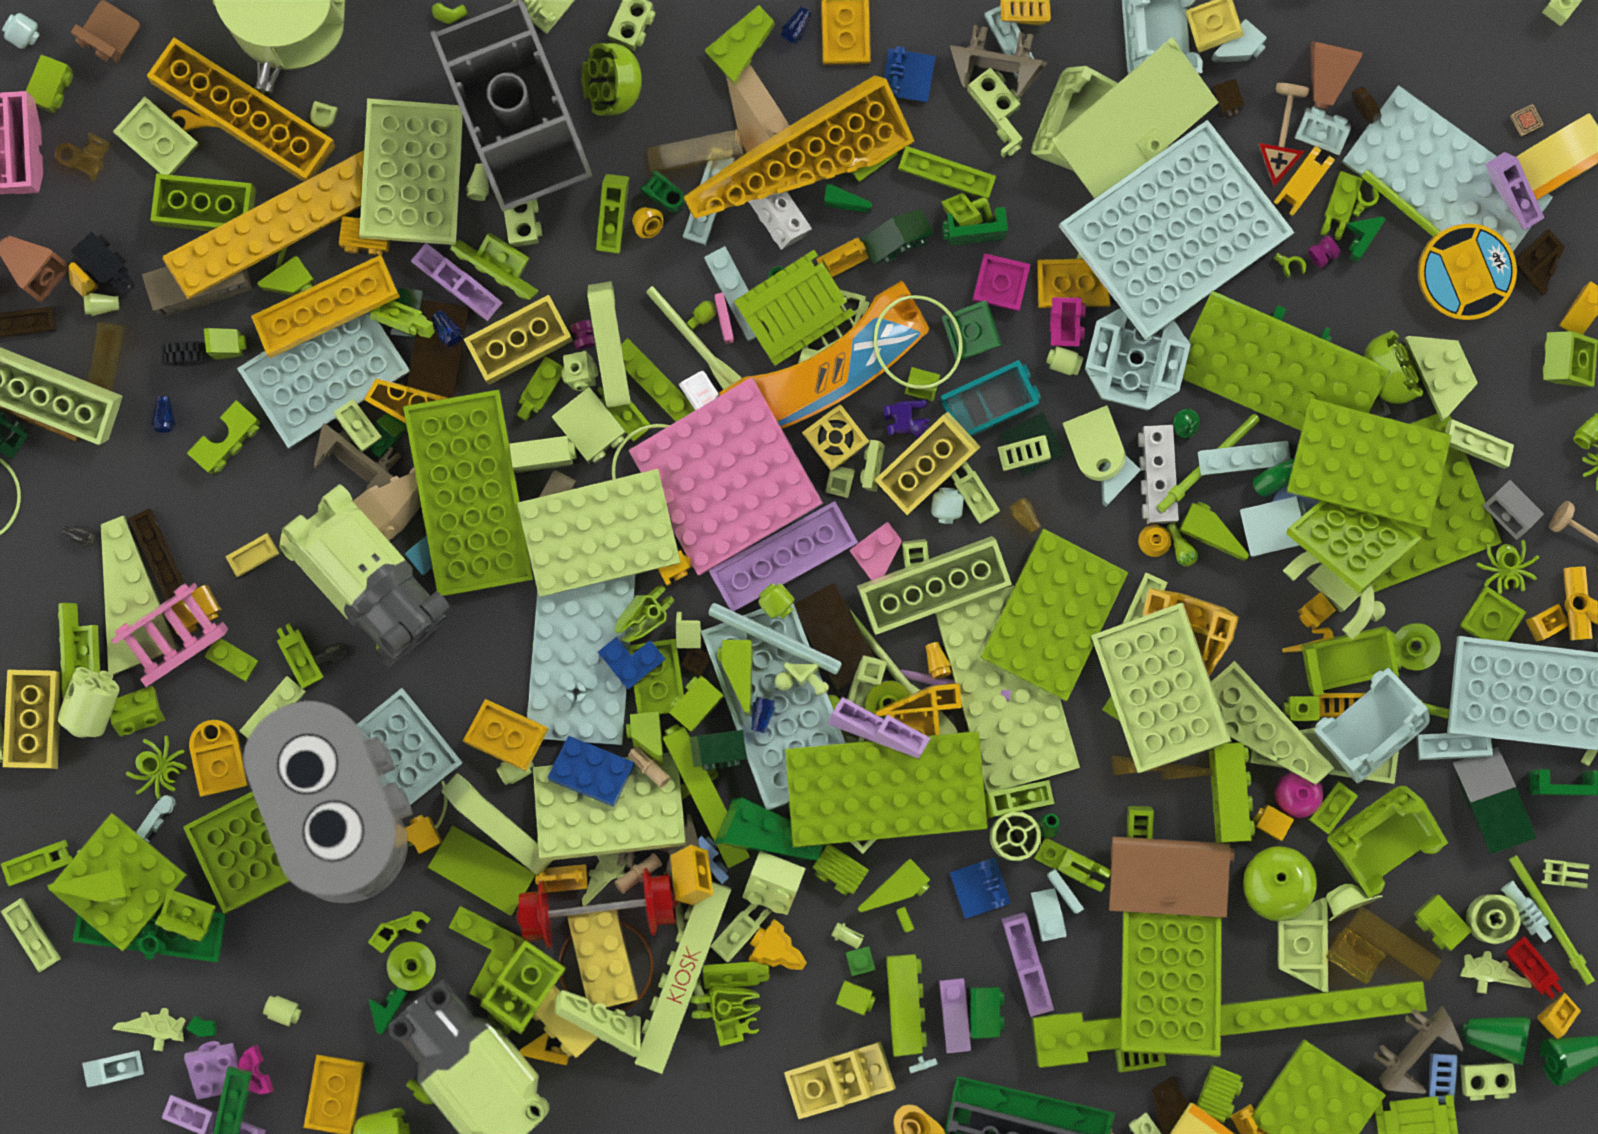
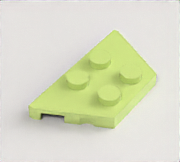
(1443, 371)
(1305, 945)

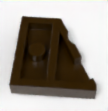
(1540, 260)

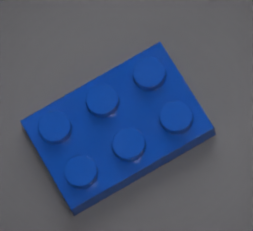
(591, 771)

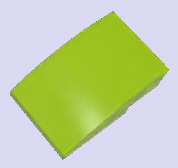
(522, 986)

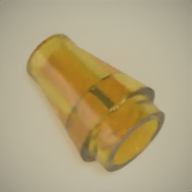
(1024, 513)

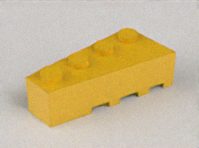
(393, 396)

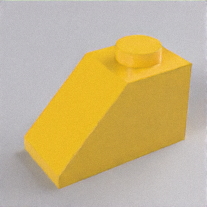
(1583, 310)

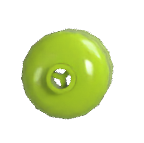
(382, 1123)

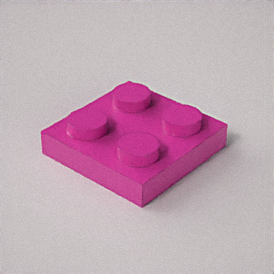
(1001, 282)

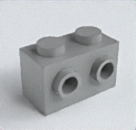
(1513, 509)

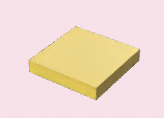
(1214, 24)

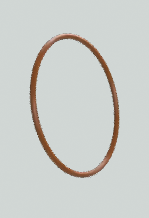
(650, 957)

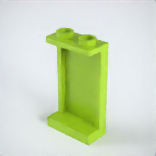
(1348, 661)

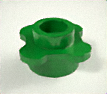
(143, 944)

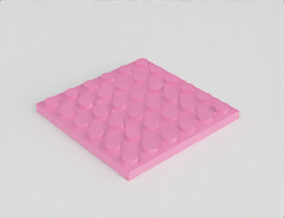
(727, 476)

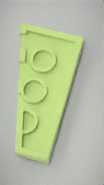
(607, 1025)

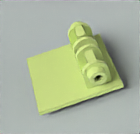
(546, 12)

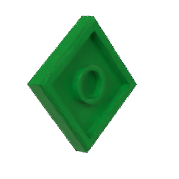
(976, 328)

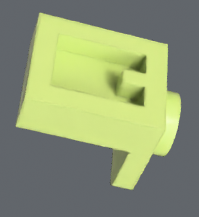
(1009, 133)

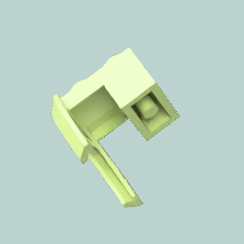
(1336, 591)

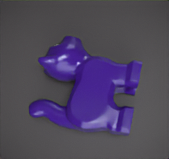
(903, 418)

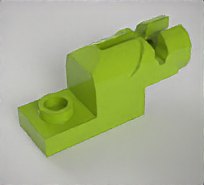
(1071, 863)

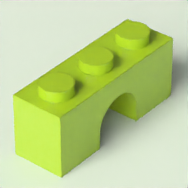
(213, 455)

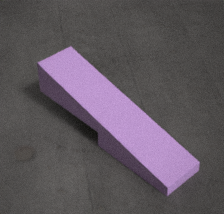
(887, 732)
(1027, 964)
(197, 1117)

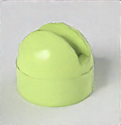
(1378, 611)

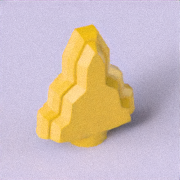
(775, 948)

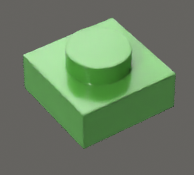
(860, 961)

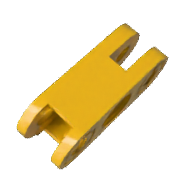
(1304, 180)

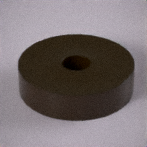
(1366, 105)

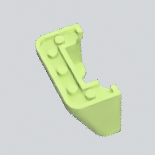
(1073, 94)

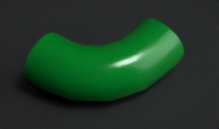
(1273, 478)

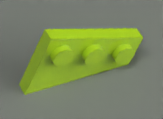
(737, 46)

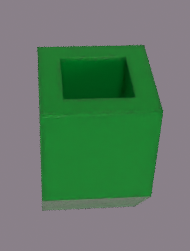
(202, 1027)

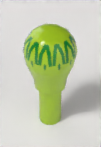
(1185, 553)

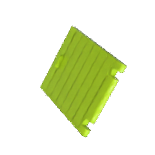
(795, 307)
(1417, 1116)

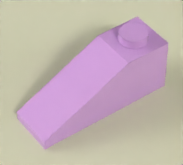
(1514, 189)
(955, 1015)

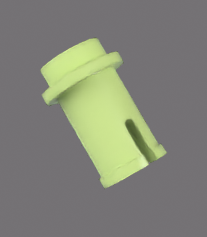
(847, 935)

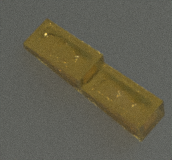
(695, 151)
(106, 354)
(1126, 765)
(1394, 943)

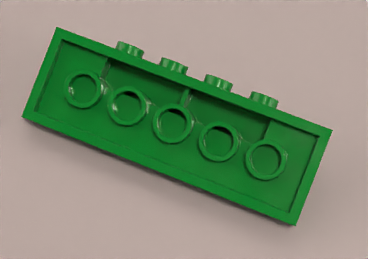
(176, 944)

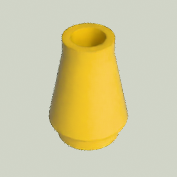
(937, 661)

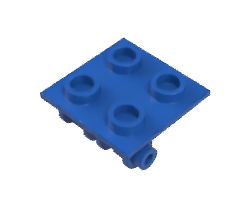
(909, 74)
(980, 887)

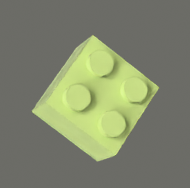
(773, 883)

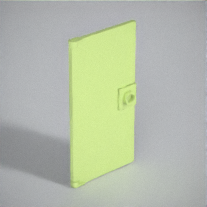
(1135, 119)

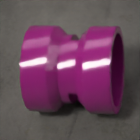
(1324, 252)
(583, 334)

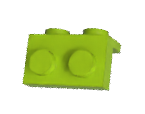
(136, 711)
(185, 915)

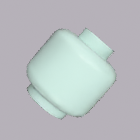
(20, 30)
(947, 505)

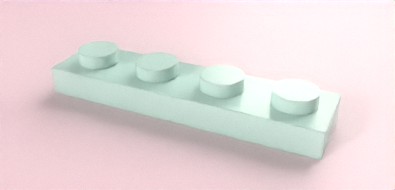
(699, 228)
(730, 284)
(1243, 457)

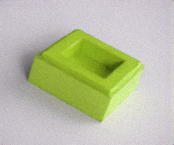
(904, 919)

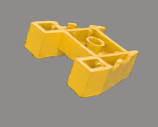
(922, 707)

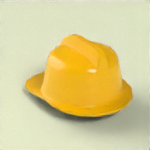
(913, 1120)

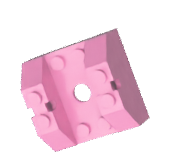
(18, 130)

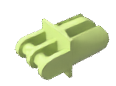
(1562, 873)

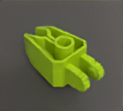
(643, 614)
(726, 1004)

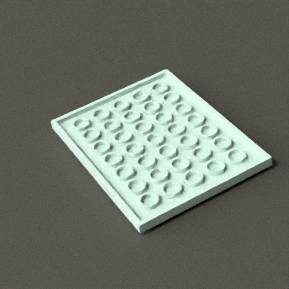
(1176, 229)

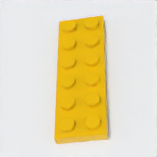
(325, 306)

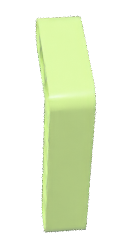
(608, 344)
(494, 823)

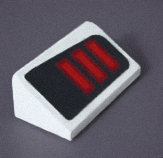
(699, 390)

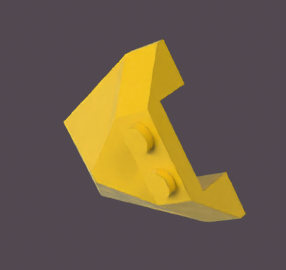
(1210, 623)

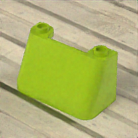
(1385, 837)

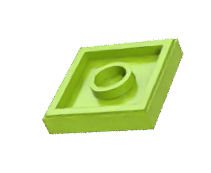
(1492, 617)

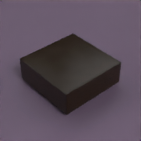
(696, 661)

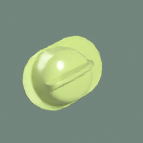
(1347, 898)

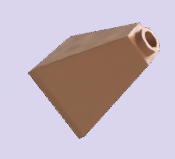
(1330, 71)
(33, 266)

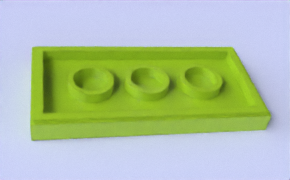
(481, 870)

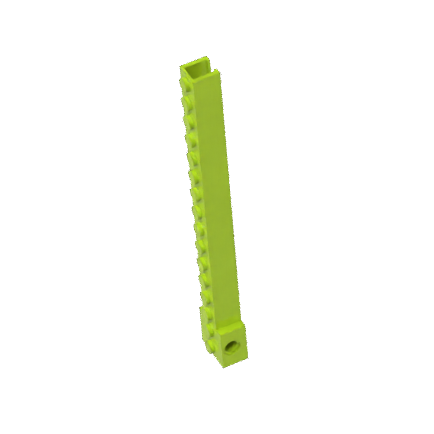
(1068, 1038)

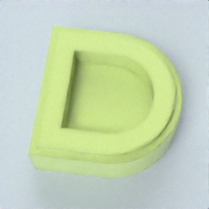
(323, 115)

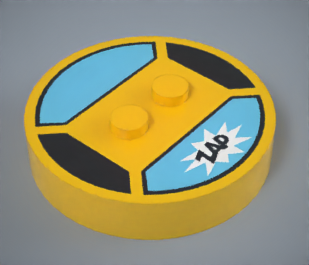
(1467, 271)

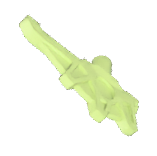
(604, 872)
(1489, 970)
(158, 1026)

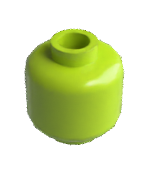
(776, 601)

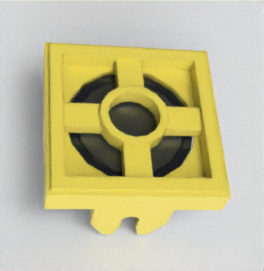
(835, 437)

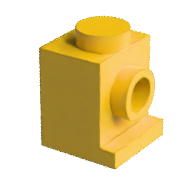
(676, 571)

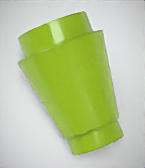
(1585, 434)

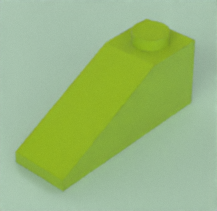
(612, 213)
(1208, 528)
(737, 664)
(1018, 799)
(901, 885)
(100, 887)

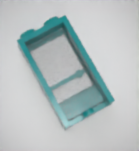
(992, 398)

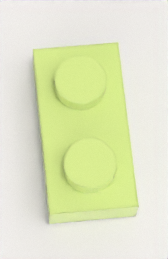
(357, 425)
(874, 456)

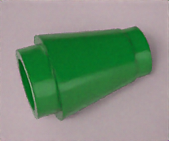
(1047, 830)

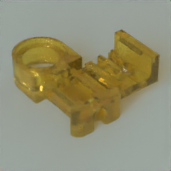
(88, 157)

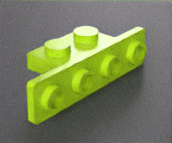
(500, 262)
(77, 644)

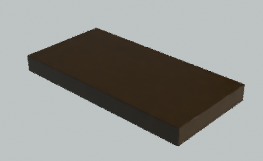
(433, 364)
(834, 631)

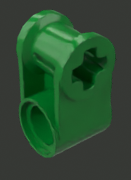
(660, 189)

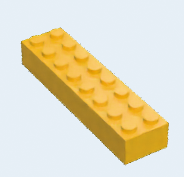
(241, 110)

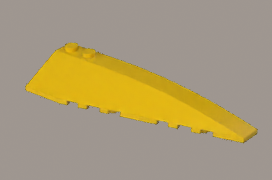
(835, 139)

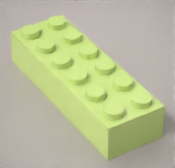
(57, 398)
(934, 585)

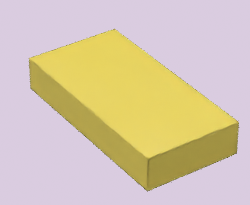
(252, 555)

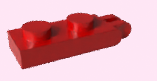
(1534, 967)

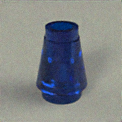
(795, 27)
(447, 329)
(163, 415)
(762, 713)

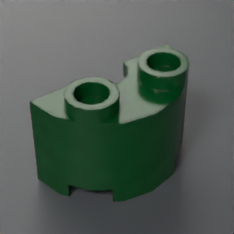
(11, 436)

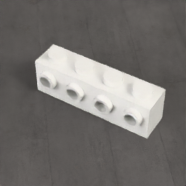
(781, 218)
(1159, 472)

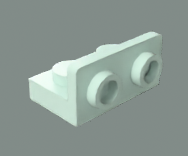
(1323, 130)

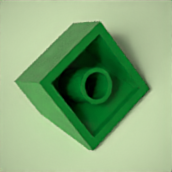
(985, 1012)

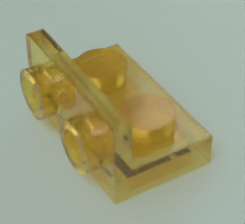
(1355, 954)

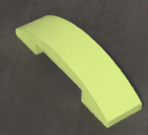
(867, 676)

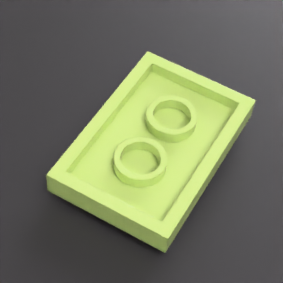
(156, 137)

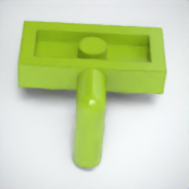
(967, 212)

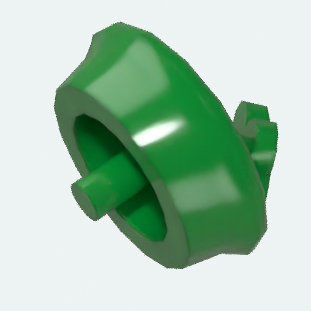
(1186, 423)

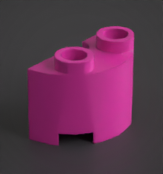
(1065, 321)
(250, 1061)

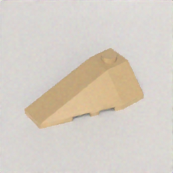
(754, 110)
(392, 504)

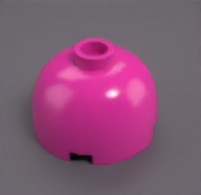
(1298, 796)

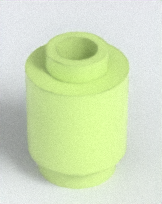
(1064, 361)
(512, 774)
(282, 1010)

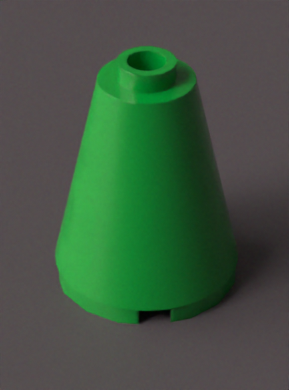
(1499, 1036)
(1568, 1057)

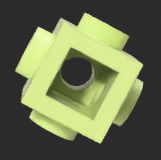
(579, 371)

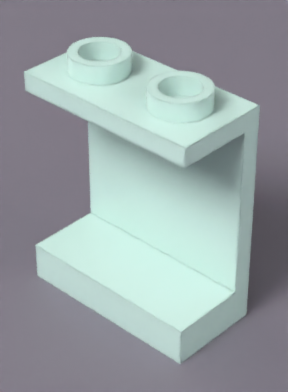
(1268, 523)

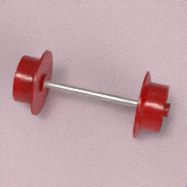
(536, 916)

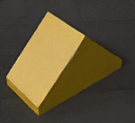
(1547, 622)

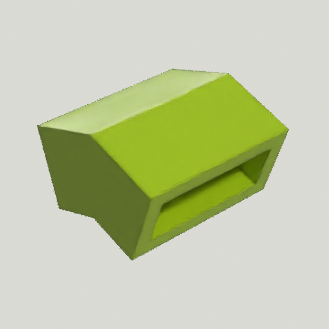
(922, 377)

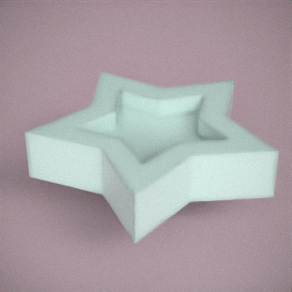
(923, 1064)

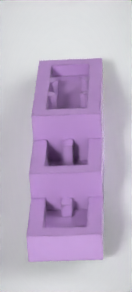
(456, 281)

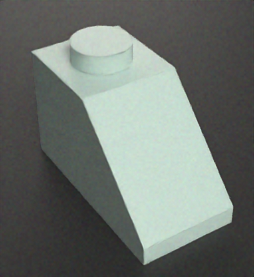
(1242, 48)
(1114, 485)
(1048, 914)
(113, 1068)

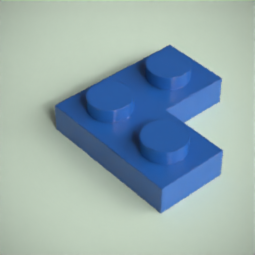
(631, 667)

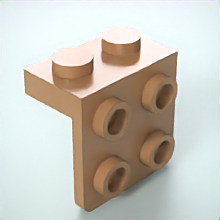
(107, 32)

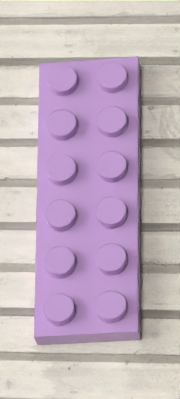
(783, 556)

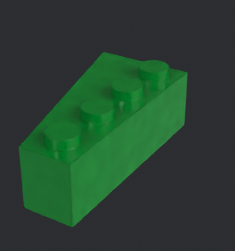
(761, 830)

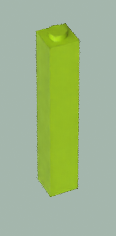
(702, 790)

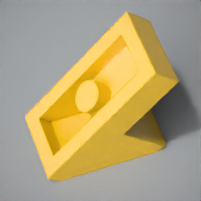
(1559, 1015)
(538, 1050)

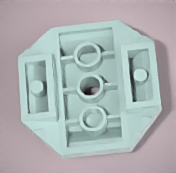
(1129, 383)

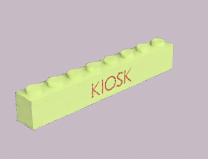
(681, 980)

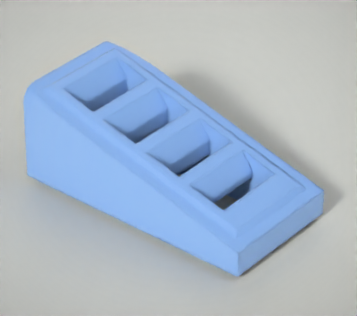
(1451, 1079)

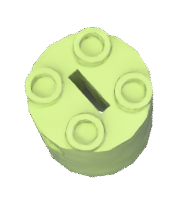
(88, 703)
(1024, 828)

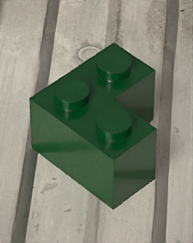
(897, 236)
(718, 750)

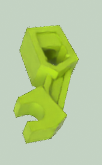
(408, 922)

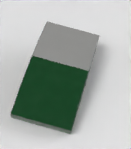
(1494, 801)

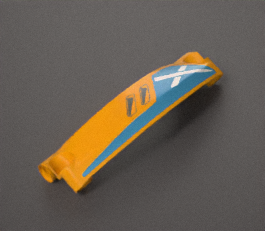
(846, 364)

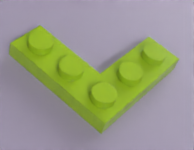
(500, 940)

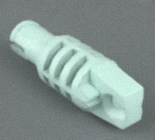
(1529, 913)

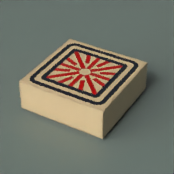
(1526, 120)

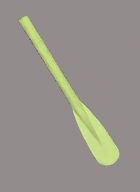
(721, 371)
(945, 724)

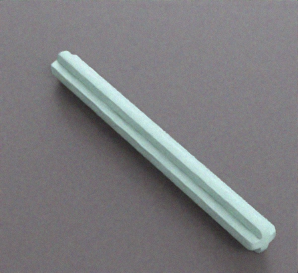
(774, 638)

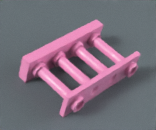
(191, 644)

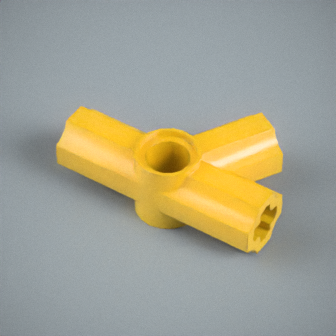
(1579, 620)

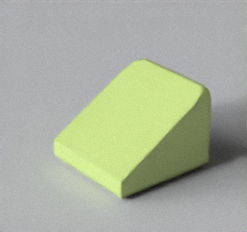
(840, 481)

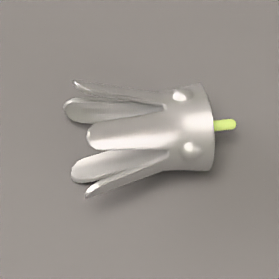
(263, 78)

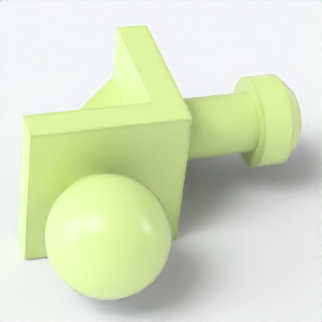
(801, 674)

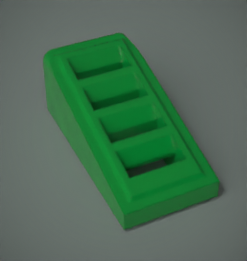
(844, 200)

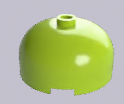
(622, 76)
(1401, 381)
(1274, 898)

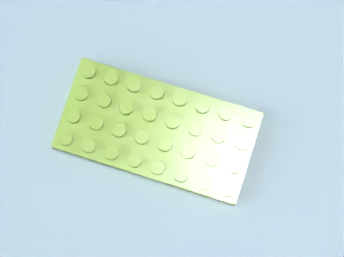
(1017, 737)

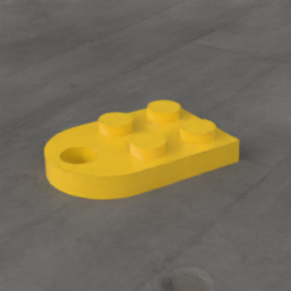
(217, 761)

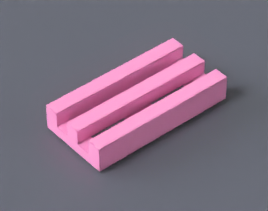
(724, 318)

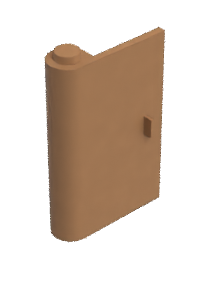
(1170, 876)

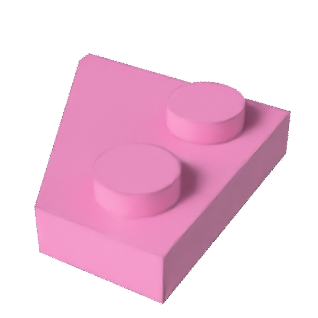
(877, 551)

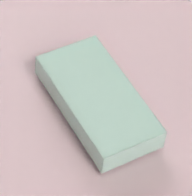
(1064, 891)

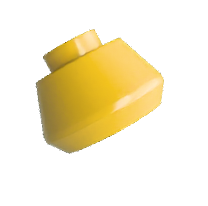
(647, 222)
(1147, 540)

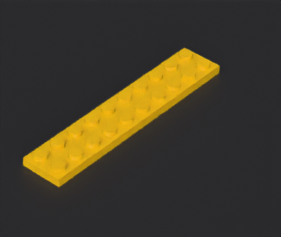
(268, 228)

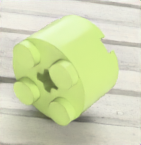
(1505, 912)

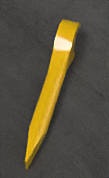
(191, 120)

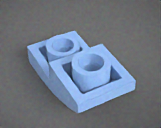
(717, 869)

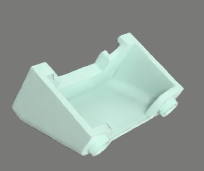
(1151, 24)
(1374, 726)

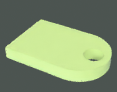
(1094, 442)

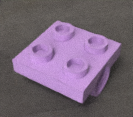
(209, 1066)

